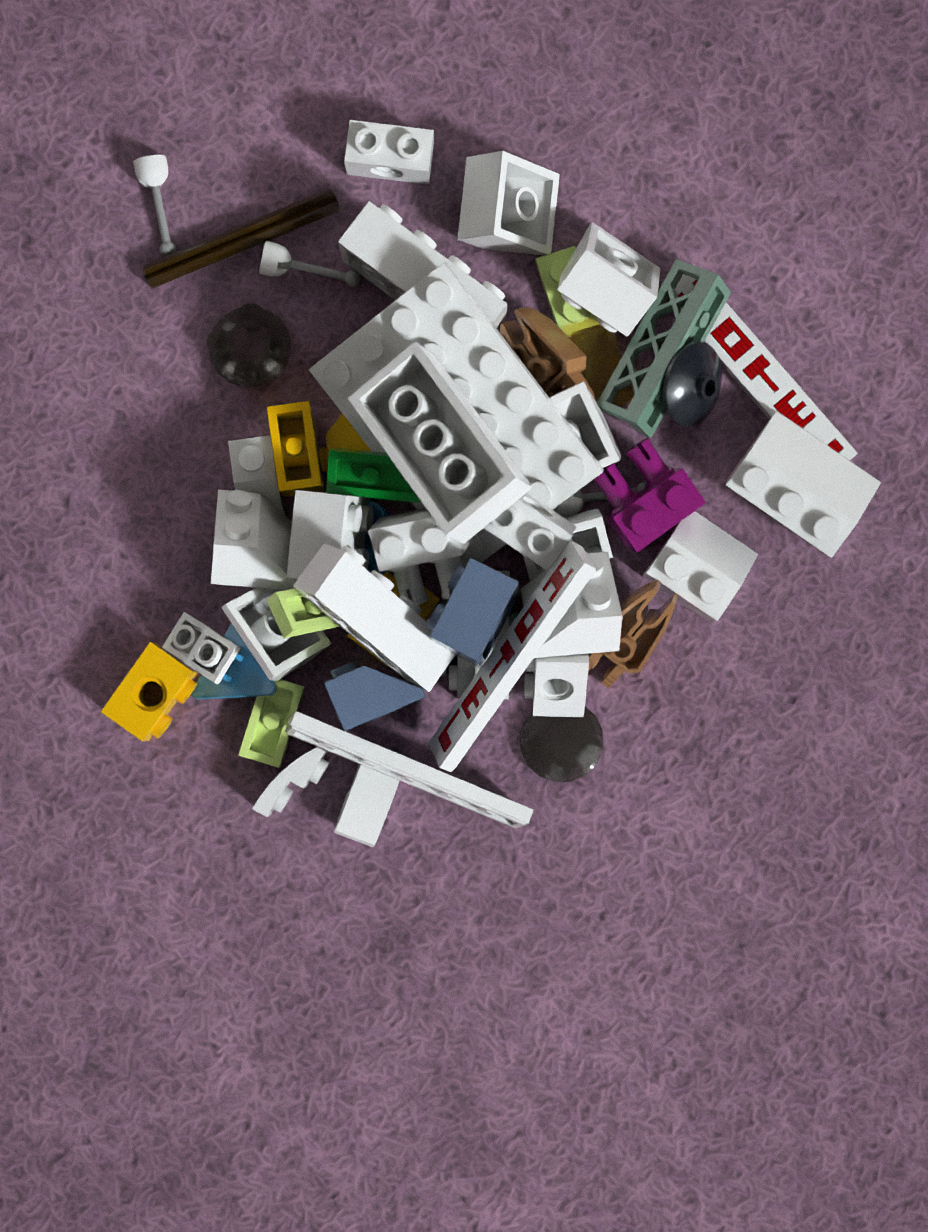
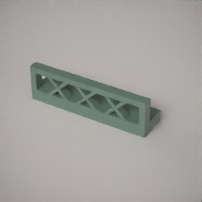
(691, 325)

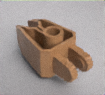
(545, 351)
(639, 633)

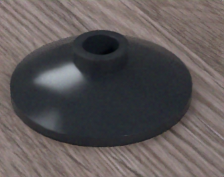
(692, 384)

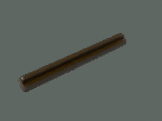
(241, 238)

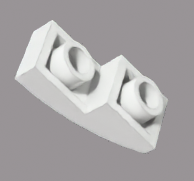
(201, 648)
(300, 772)
(366, 806)

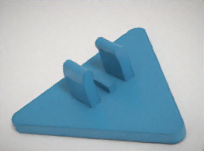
(241, 679)

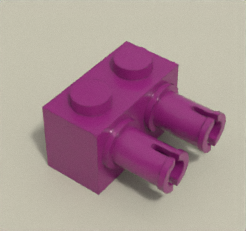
(651, 512)

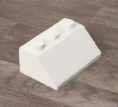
(803, 484)

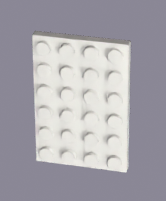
(487, 371)

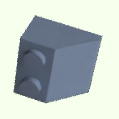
(474, 611)
(367, 694)

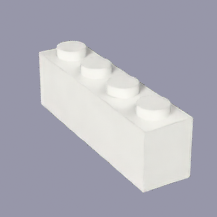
(374, 614)

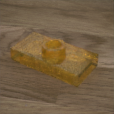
(601, 360)

